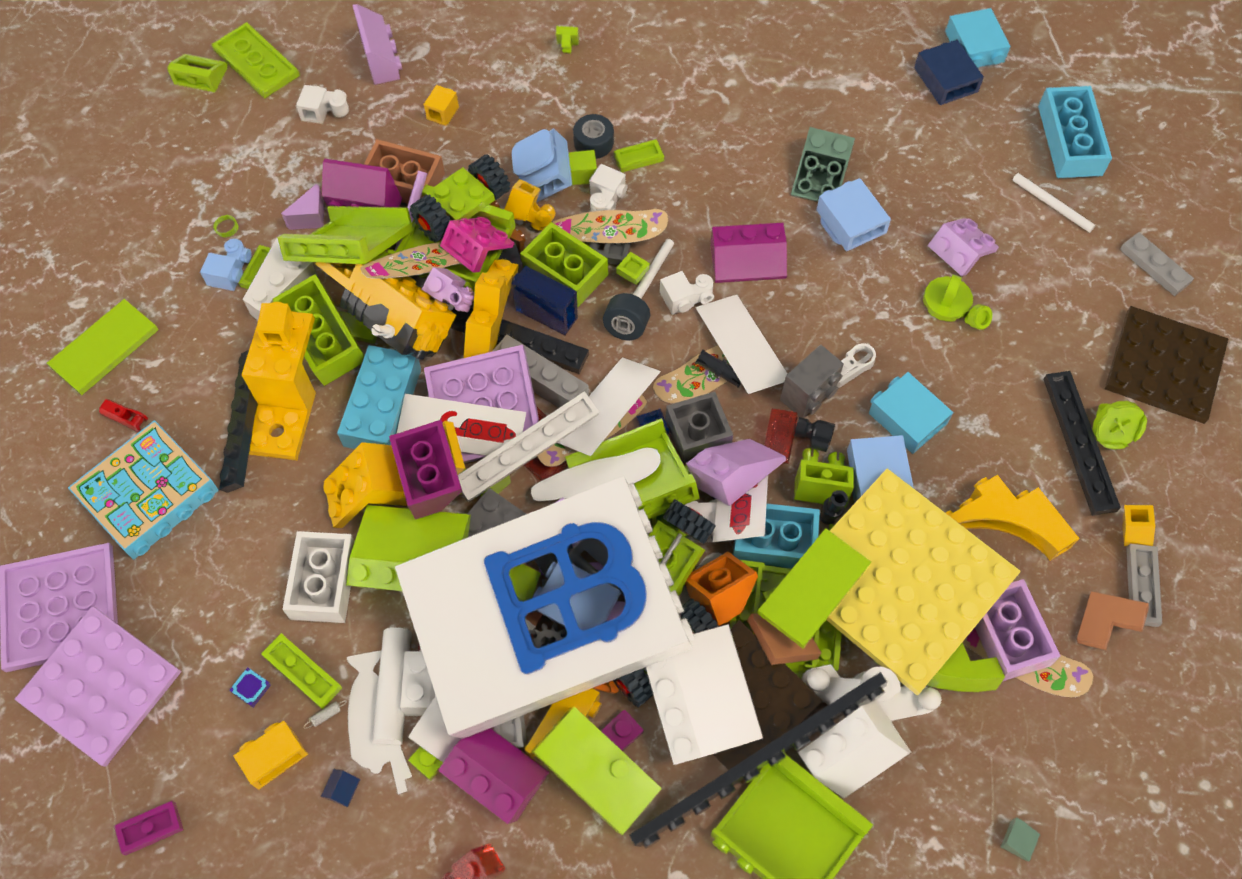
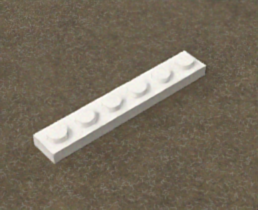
(527, 446)

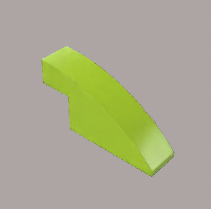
(967, 675)

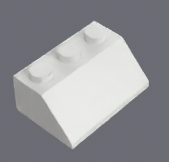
(855, 750)

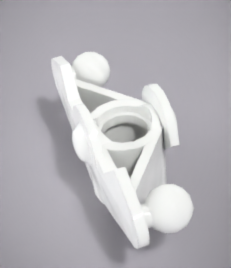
(896, 702)

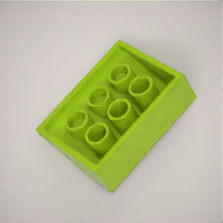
(394, 537)

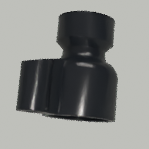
(819, 433)

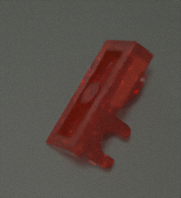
(781, 432)

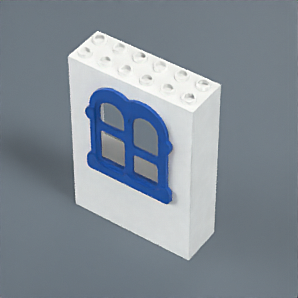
(477, 627)

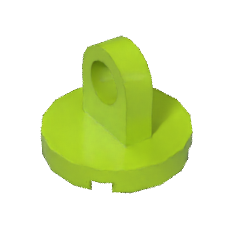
(948, 298)
(1119, 424)

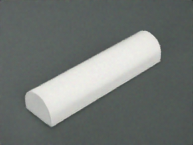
(388, 714)

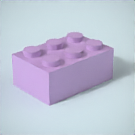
(1017, 633)

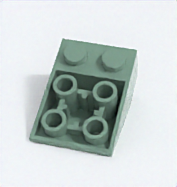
(822, 163)

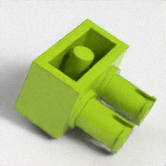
(818, 480)

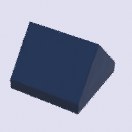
(340, 787)

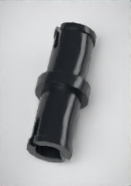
(718, 367)
(833, 507)

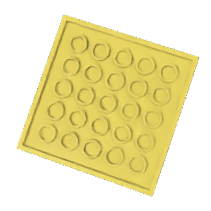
(923, 582)

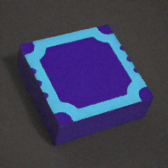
(250, 687)

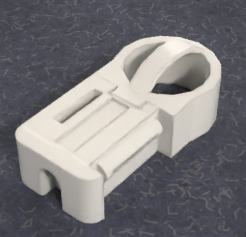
(854, 368)

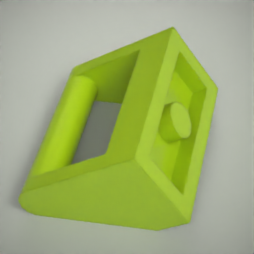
(195, 77)

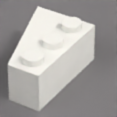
(275, 278)

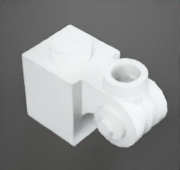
(317, 101)
(606, 188)
(682, 295)

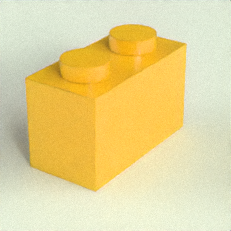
(270, 754)

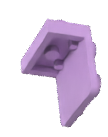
(962, 244)

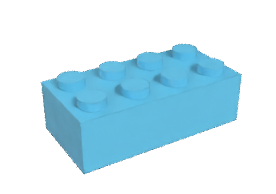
(1074, 132)
(378, 397)

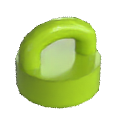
(979, 317)

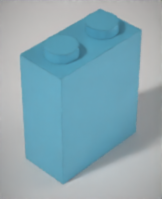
(979, 36)
(910, 411)

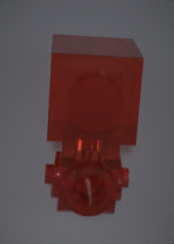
(477, 864)

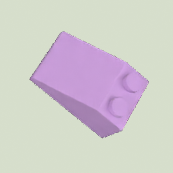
(733, 468)

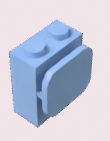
(543, 162)
(852, 215)
(872, 457)
(589, 606)

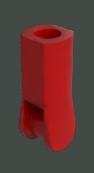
(122, 414)

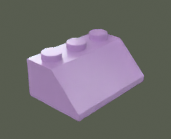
(377, 46)

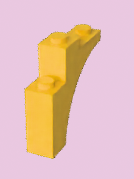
(489, 304)
(1024, 516)

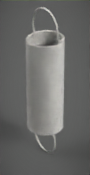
(325, 714)

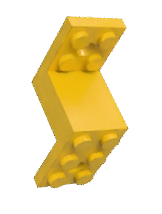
(281, 391)
(372, 478)

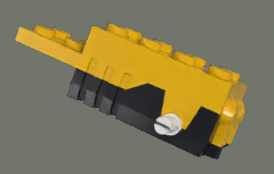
(393, 309)

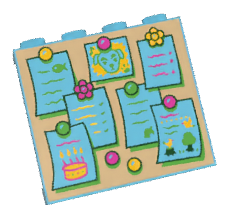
(144, 489)

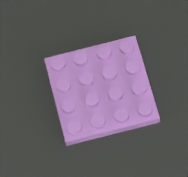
(489, 380)
(48, 598)
(98, 686)

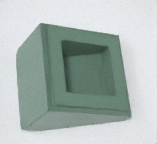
(1020, 839)

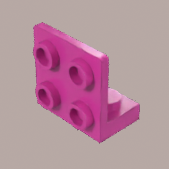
(472, 239)

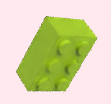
(566, 261)

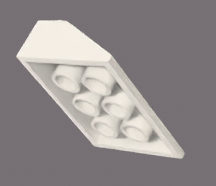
(704, 697)

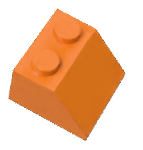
(722, 587)

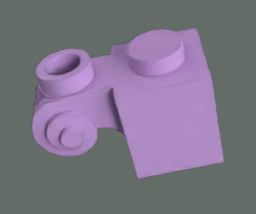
(449, 288)

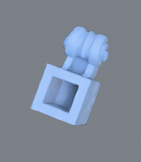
(226, 270)

